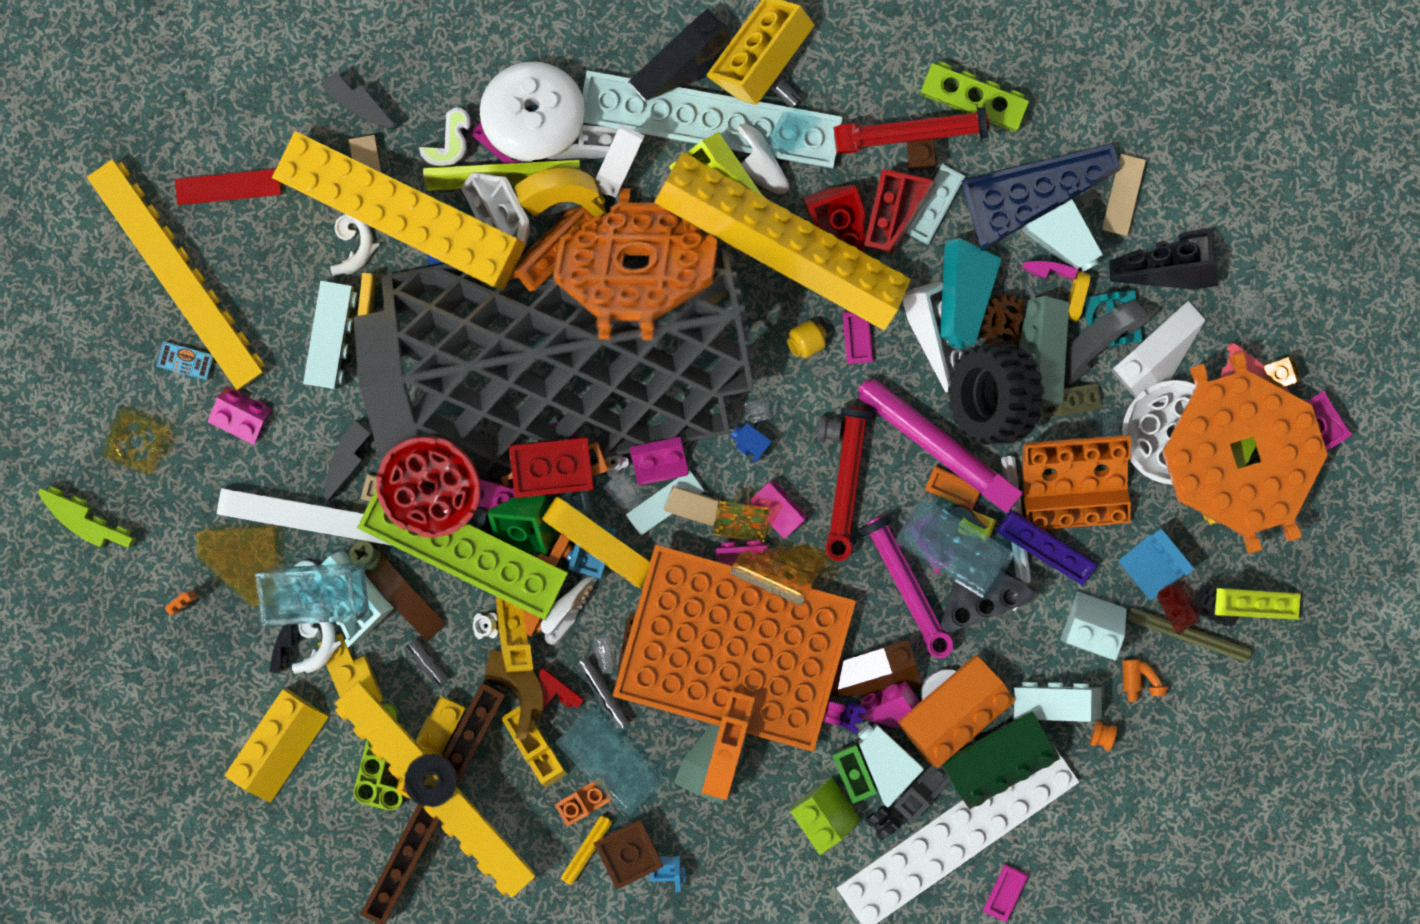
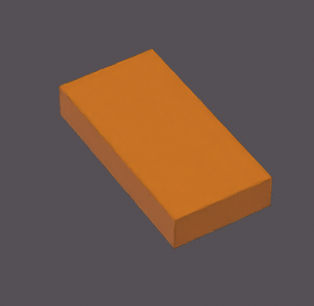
(952, 488)

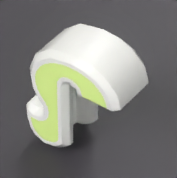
(455, 143)

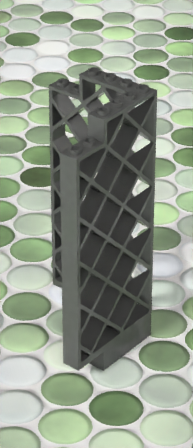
(569, 346)

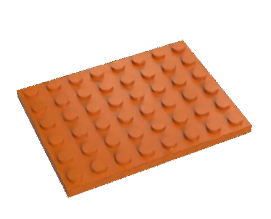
(715, 634)

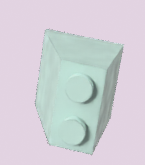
(1065, 236)
(1095, 626)
(888, 762)

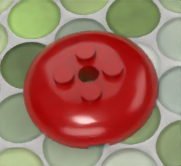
(421, 508)

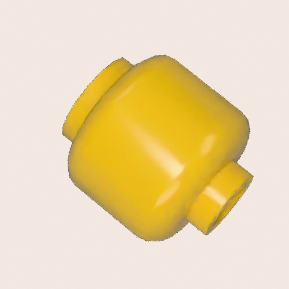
(807, 339)

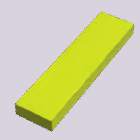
(1257, 604)

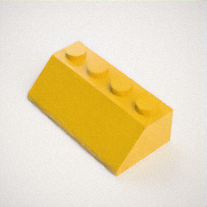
(761, 49)
(276, 745)

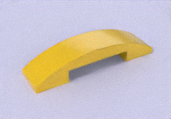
(513, 637)

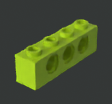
(959, 100)

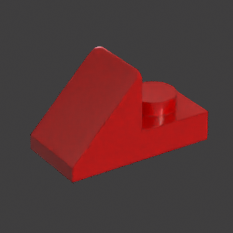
(551, 685)

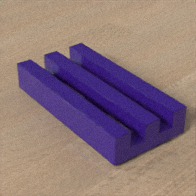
(850, 726)

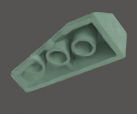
(697, 761)

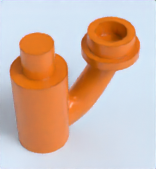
(1132, 679)

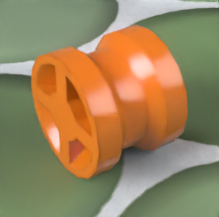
(1103, 735)

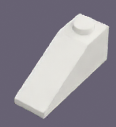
(590, 144)
(618, 160)

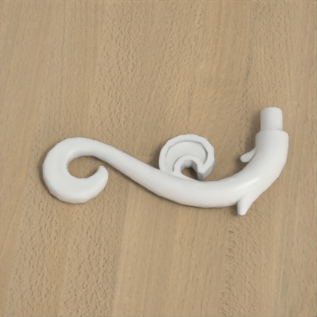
(365, 250)
(328, 645)

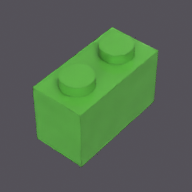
(854, 773)

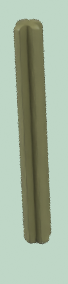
(1189, 635)

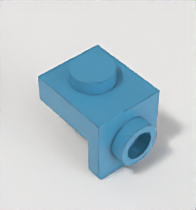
(670, 872)

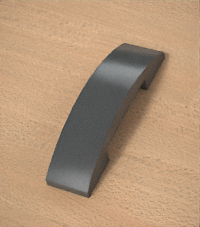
(1100, 335)
(924, 790)

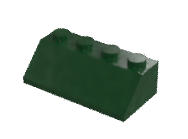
(1000, 760)

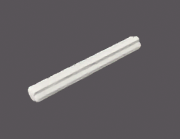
(1020, 555)

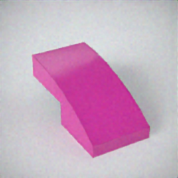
(1041, 269)

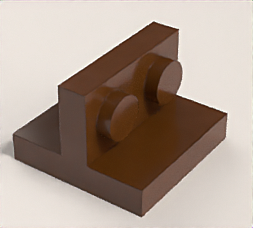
(628, 854)

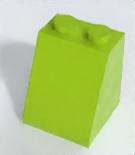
(825, 815)

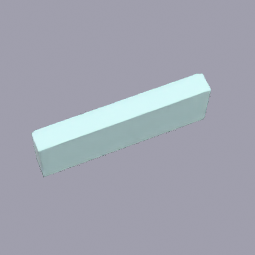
(936, 205)
(652, 510)

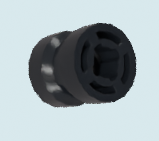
(886, 827)

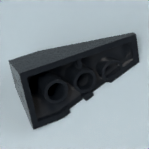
(684, 58)
(1182, 264)

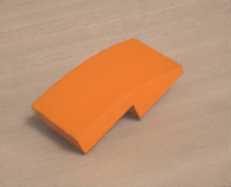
(581, 803)

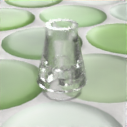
(605, 650)

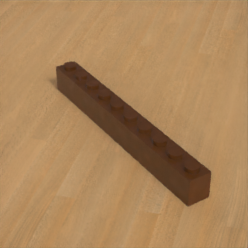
(421, 824)

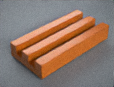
(182, 601)

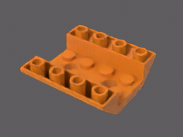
(1076, 491)

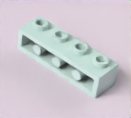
(329, 335)

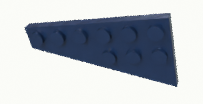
(1022, 194)

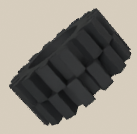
(1206, 604)

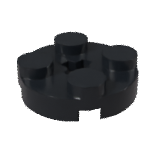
(428, 795)

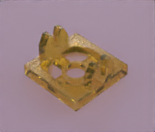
(111, 451)

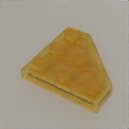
(238, 556)
(780, 571)

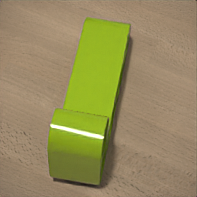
(375, 779)

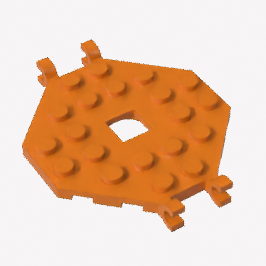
(593, 259)
(1205, 466)

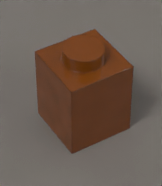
(920, 154)

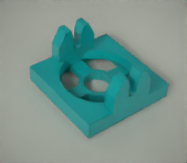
(1093, 302)

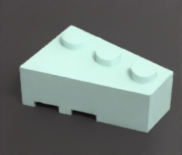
(378, 606)
(1058, 702)

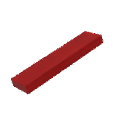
(226, 187)

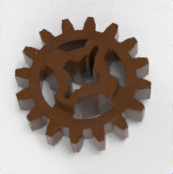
(1003, 322)

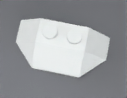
(496, 204)

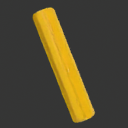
(586, 850)

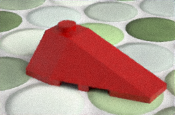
(839, 213)

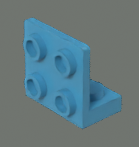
(1155, 563)

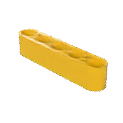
(597, 542)

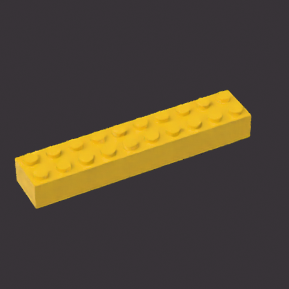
(399, 210)
(783, 241)

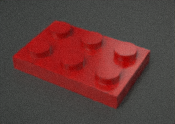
(551, 467)

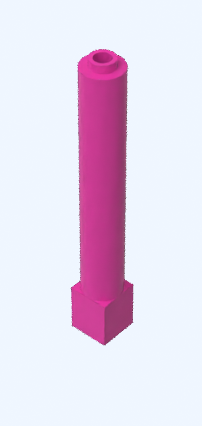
(939, 444)

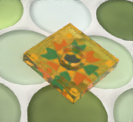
(741, 521)

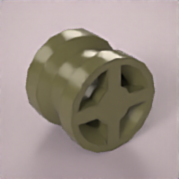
(370, 559)

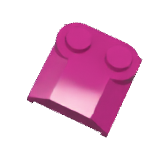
(1328, 420)

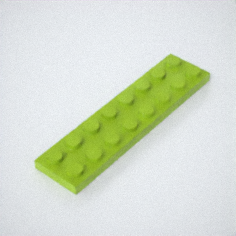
(475, 559)

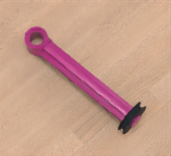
(907, 583)

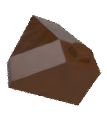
(876, 671)

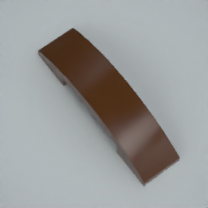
(405, 599)

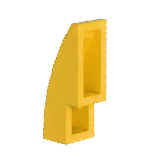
(536, 751)

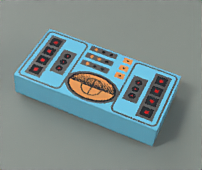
(185, 360)

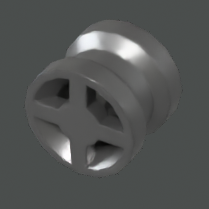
(829, 429)

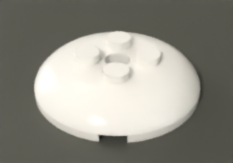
(536, 133)
(1148, 423)

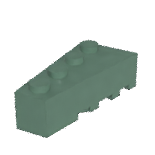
(1046, 341)

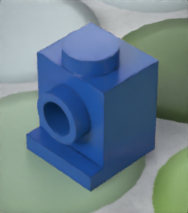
(750, 441)

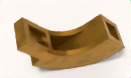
(525, 687)

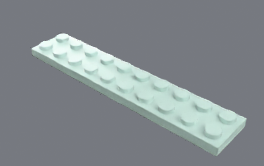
(696, 115)

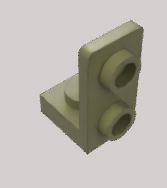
(1076, 400)

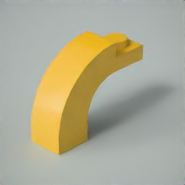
(558, 186)

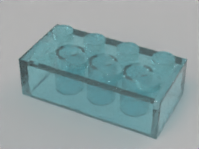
(954, 548)
(312, 594)

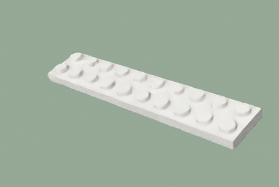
(948, 844)

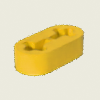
(1077, 295)
(367, 676)

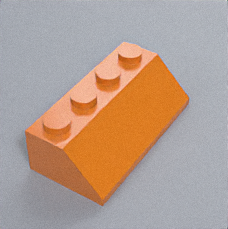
(956, 711)

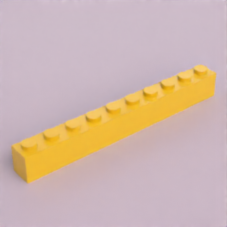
(176, 274)
(458, 814)

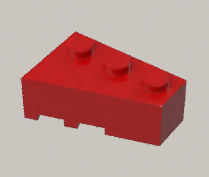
(895, 208)

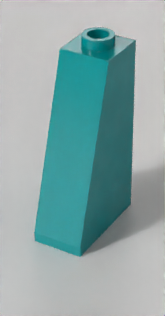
(965, 291)

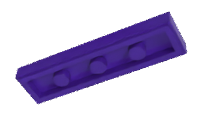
(1046, 547)

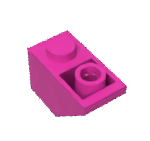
(889, 704)

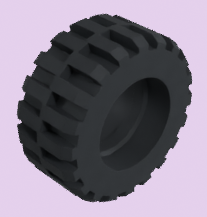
(1018, 393)

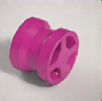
(833, 713)

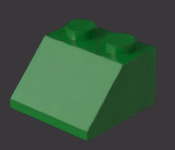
(521, 523)

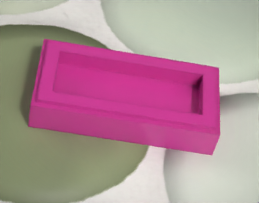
(857, 339)
(1005, 893)

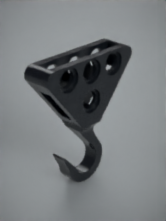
(964, 598)

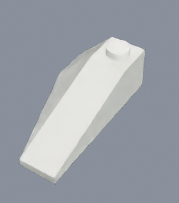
(924, 315)
(1160, 352)

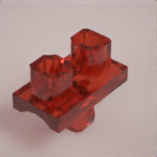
(1177, 608)

